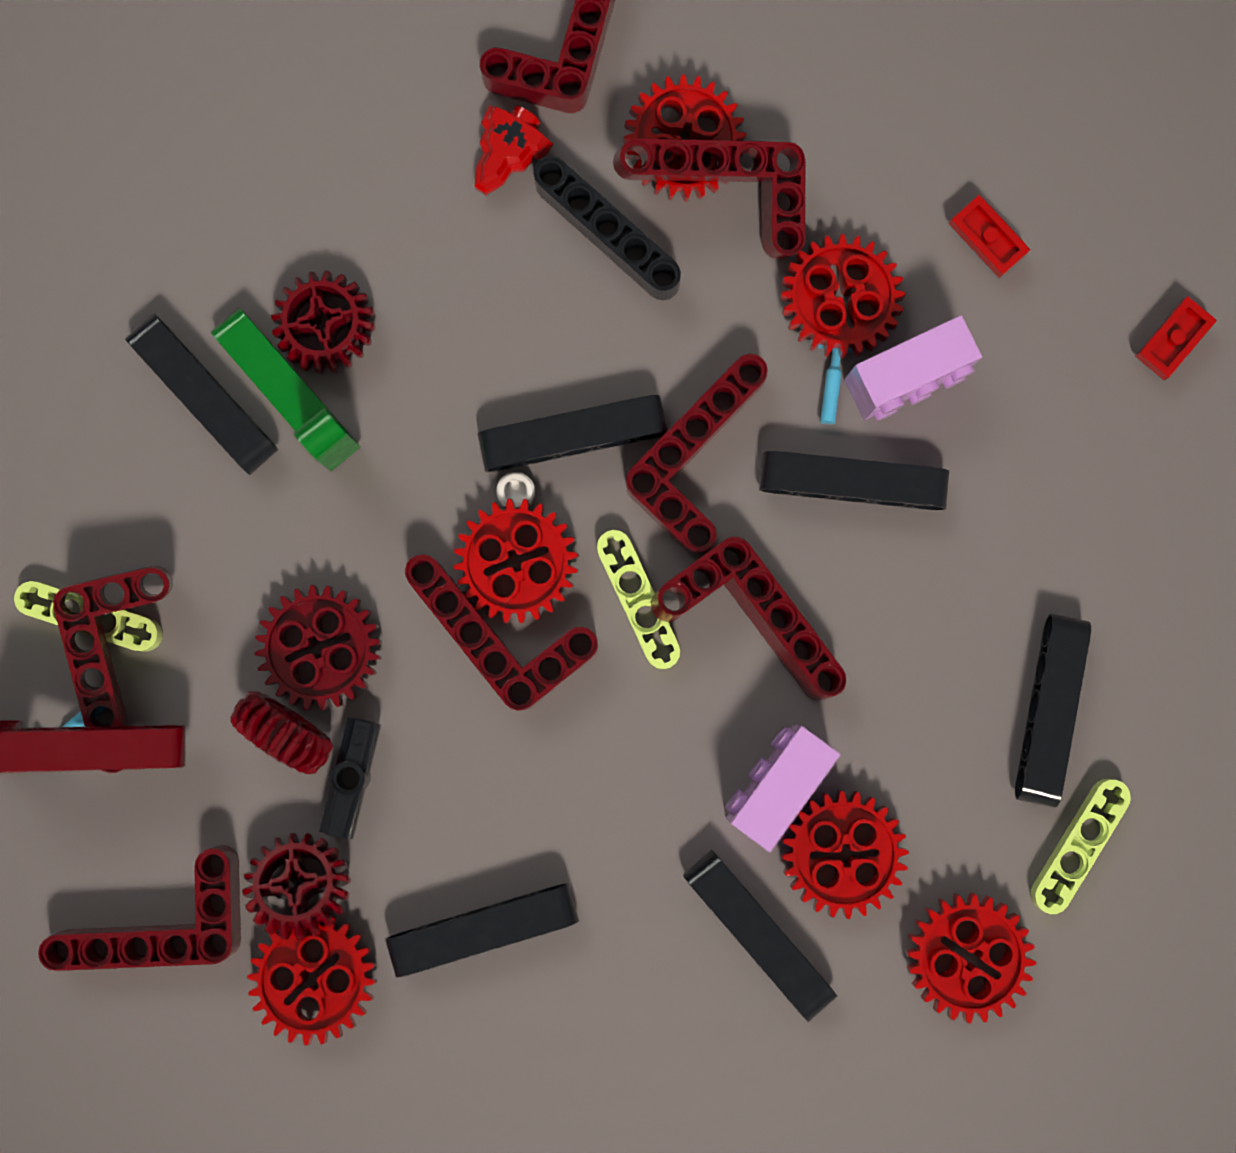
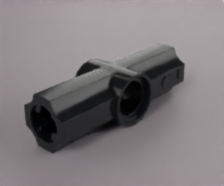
(344, 802)

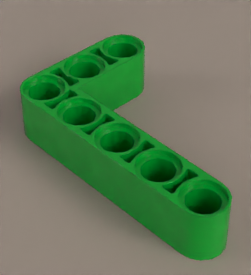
(313, 422)

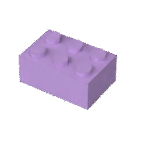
(913, 369)
(780, 785)

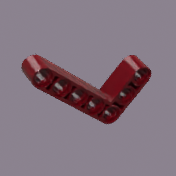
(555, 75)
(729, 170)
(688, 447)
(758, 611)
(490, 642)
(99, 656)
(90, 747)
(160, 937)

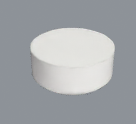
(515, 487)

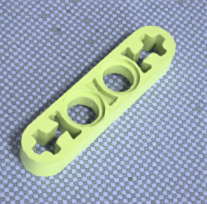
(636, 600)
(129, 640)
(1086, 849)

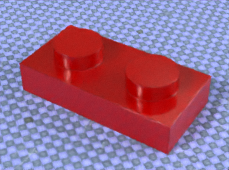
(989, 236)
(1175, 338)

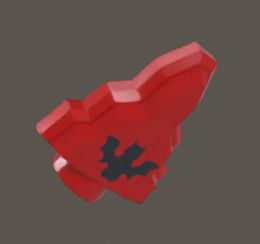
(508, 146)

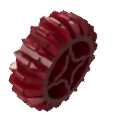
(308, 324)
(281, 732)
(313, 884)

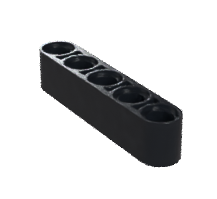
(602, 211)
(201, 394)
(572, 433)
(854, 480)
(1052, 710)
(481, 930)
(760, 935)

